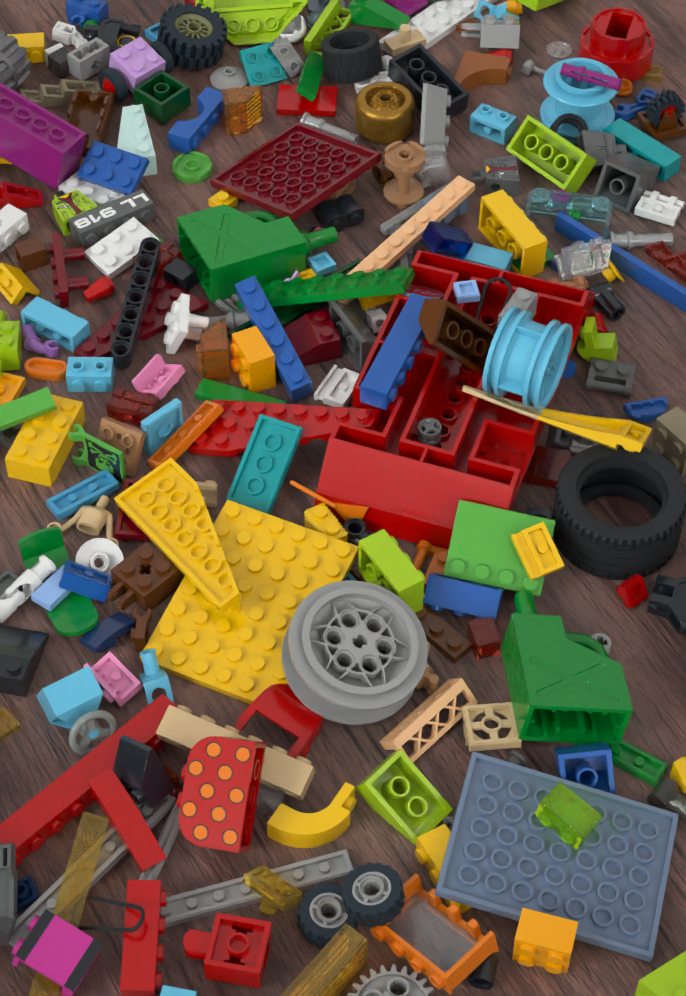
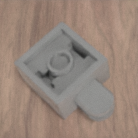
(494, 31)

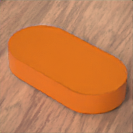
(45, 369)

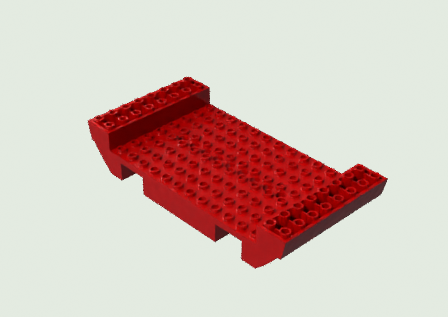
(486, 448)

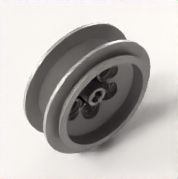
(350, 692)

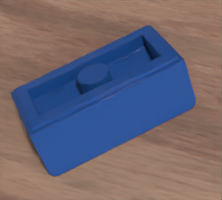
(85, 581)

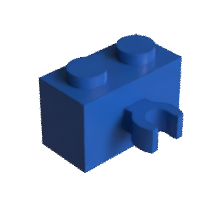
(83, 10)

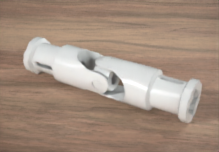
(30, 580)

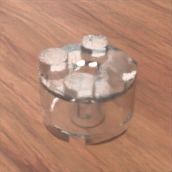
(436, 168)

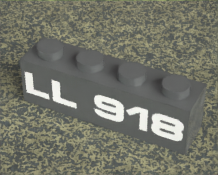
(99, 222)

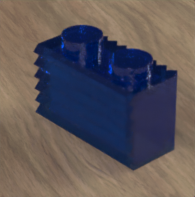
(447, 240)

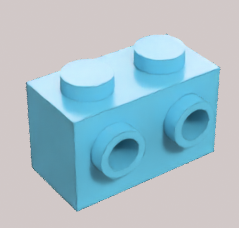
(492, 123)
(89, 375)

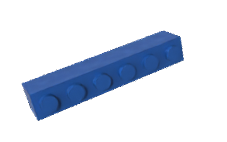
(395, 356)
(286, 359)

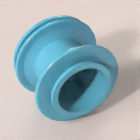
(578, 98)

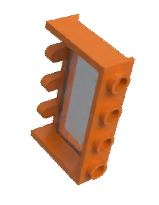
(435, 937)

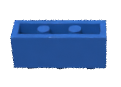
(462, 596)

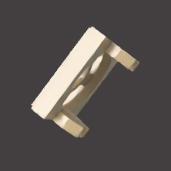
(475, 743)

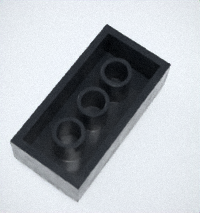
(419, 67)

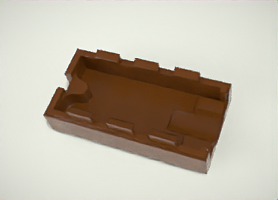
(91, 114)

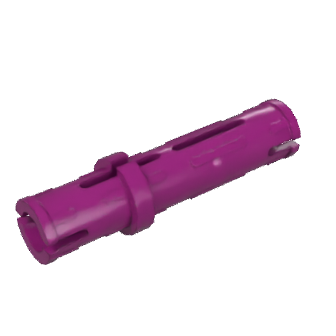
(568, 70)

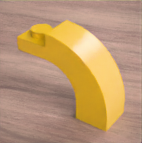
(313, 829)

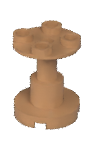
(404, 162)

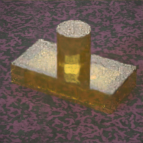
(273, 889)

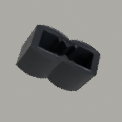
(340, 213)

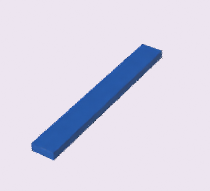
(626, 263)

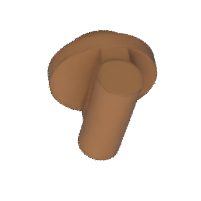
(428, 681)

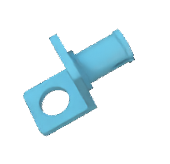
(499, 10)
(153, 676)

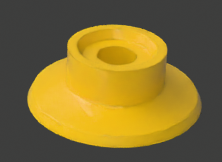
(612, 273)

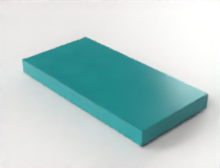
(265, 463)

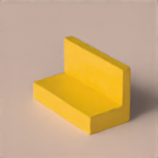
(15, 284)

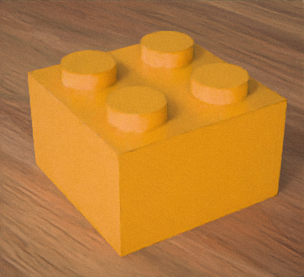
(253, 360)
(544, 941)

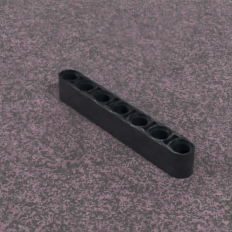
(136, 303)

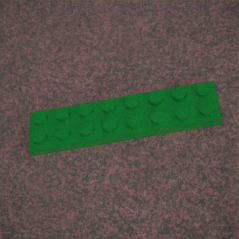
(337, 286)

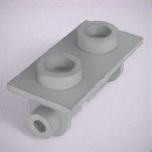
(287, 56)

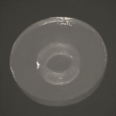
(559, 50)

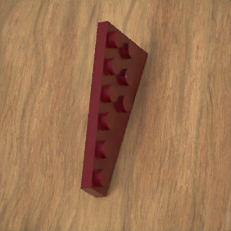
(159, 304)

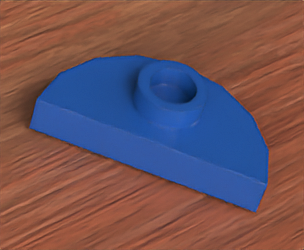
(647, 409)

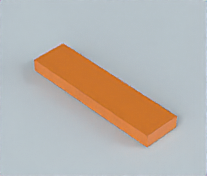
(186, 434)

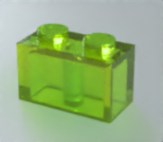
(568, 815)

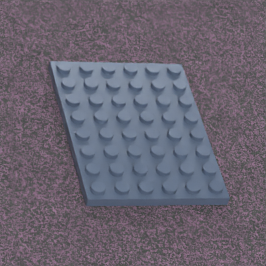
(509, 860)

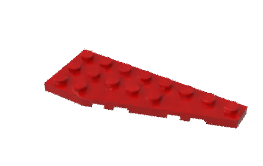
(234, 426)

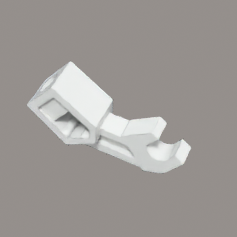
(67, 35)
(375, 318)

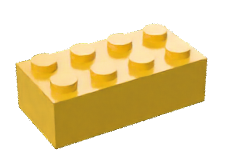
(512, 231)
(44, 443)

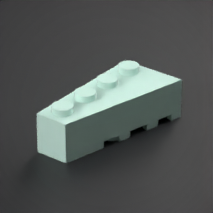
(135, 136)

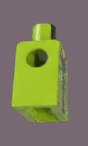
(68, 206)

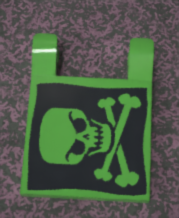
(98, 454)

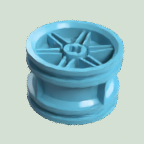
(527, 358)

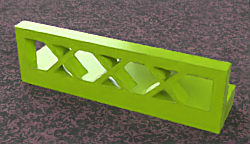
(323, 25)

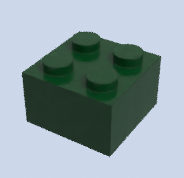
(162, 96)

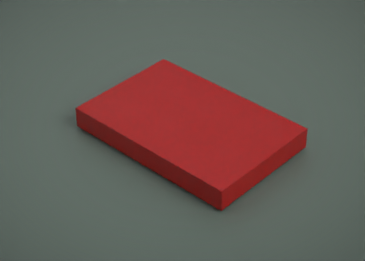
(293, 103)

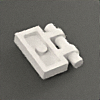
(659, 207)

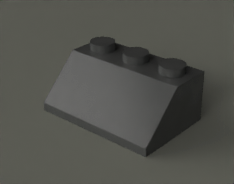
(353, 332)

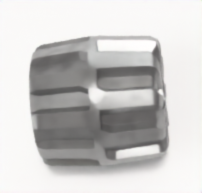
(13, 62)

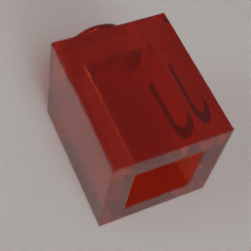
(484, 638)

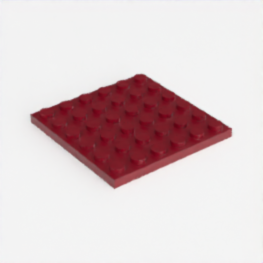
(295, 170)

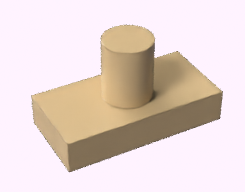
(405, 40)

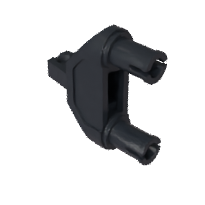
(110, 30)

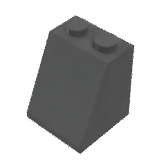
(626, 179)

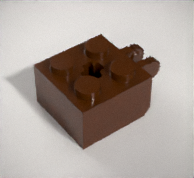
(144, 579)

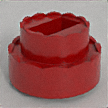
(619, 41)

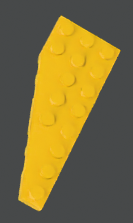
(176, 520)

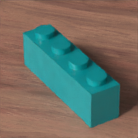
(646, 148)

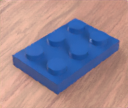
(113, 168)

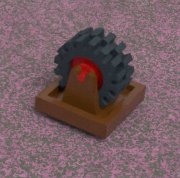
(663, 116)

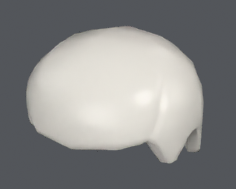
(295, 30)

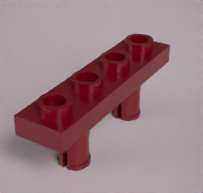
(61, 256)

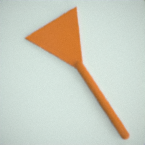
(345, 510)

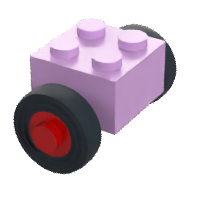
(134, 65)

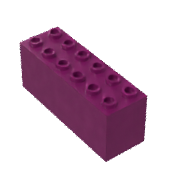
(38, 139)

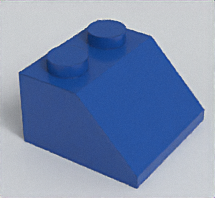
(586, 765)

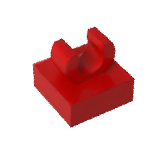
(632, 591)

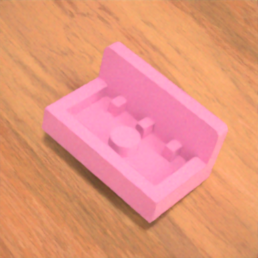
(157, 377)
(115, 679)

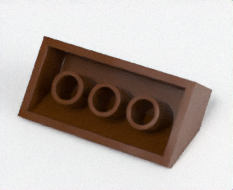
(456, 333)

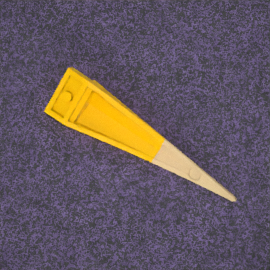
(600, 430)

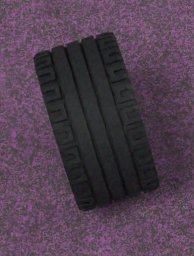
(610, 549)

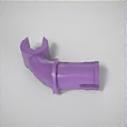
(33, 343)

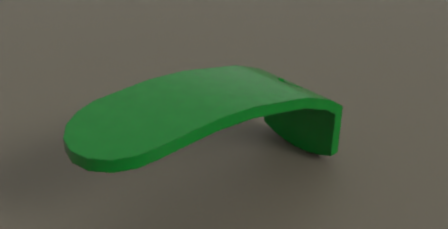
(75, 612)

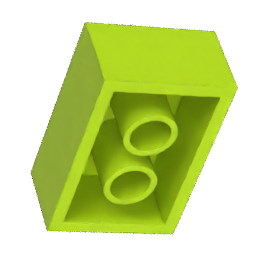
(387, 566)

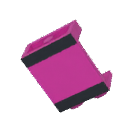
(57, 951)

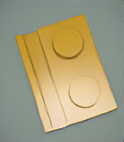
(537, 551)

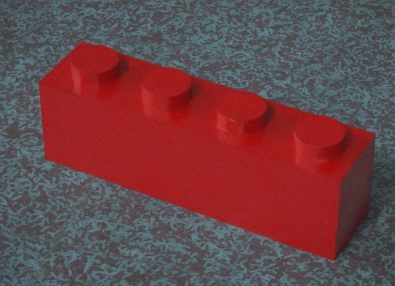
(143, 947)

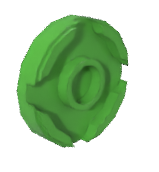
(192, 167)

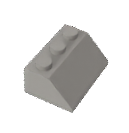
(434, 115)

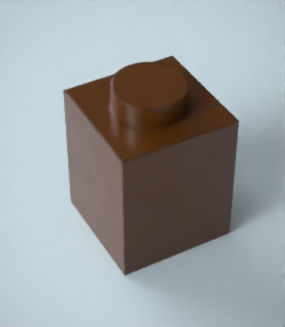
(31, 253)

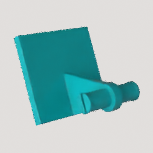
(262, 65)

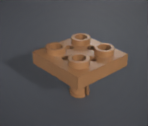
(130, 441)

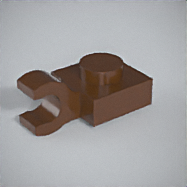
(140, 633)

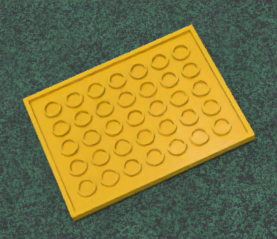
(274, 571)

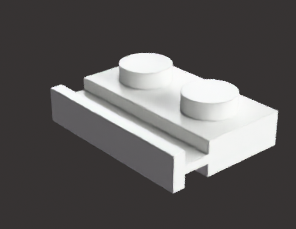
(337, 387)

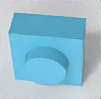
(321, 263)

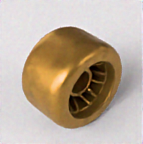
(384, 112)

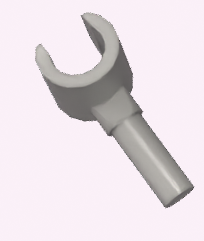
(529, 66)

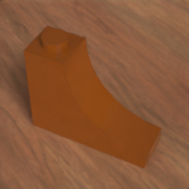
(483, 69)

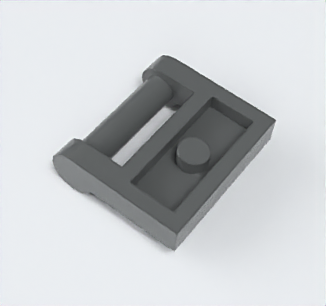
(610, 376)

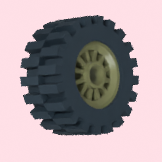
(193, 35)

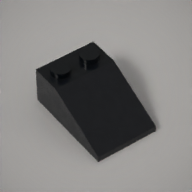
(19, 658)

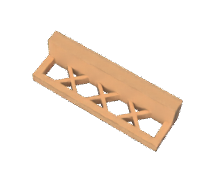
(424, 713)

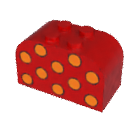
(221, 792)

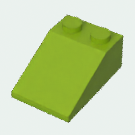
(403, 796)

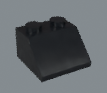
(141, 772)

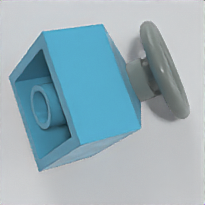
(74, 706)

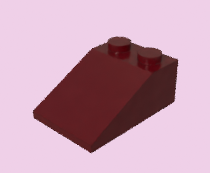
(314, 338)

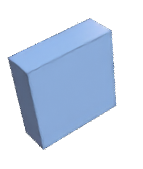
(466, 291)

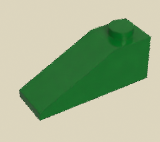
(376, 14)

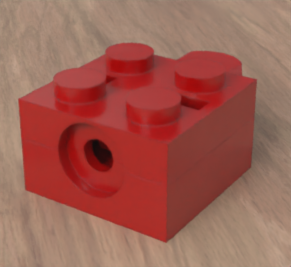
(233, 950)

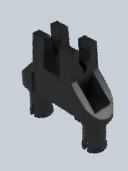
(670, 601)

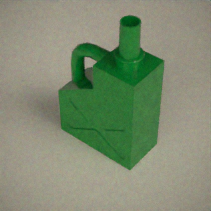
(238, 245)
(561, 681)

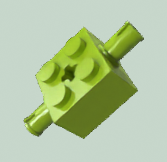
(10, 344)

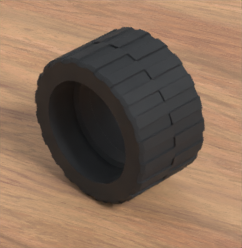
(351, 55)

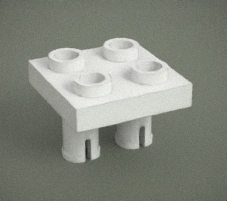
(182, 324)

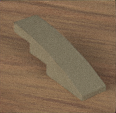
(59, 94)

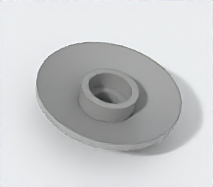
(228, 77)

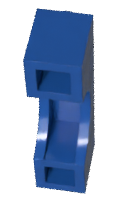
(187, 135)

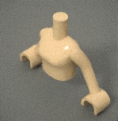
(91, 520)

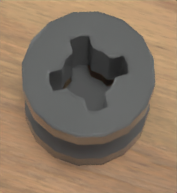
(429, 432)

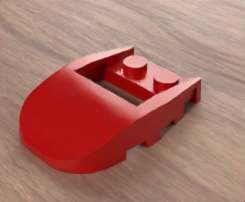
(284, 709)

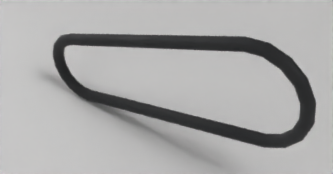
(483, 294)
(115, 929)

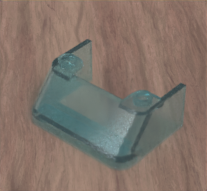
(555, 201)

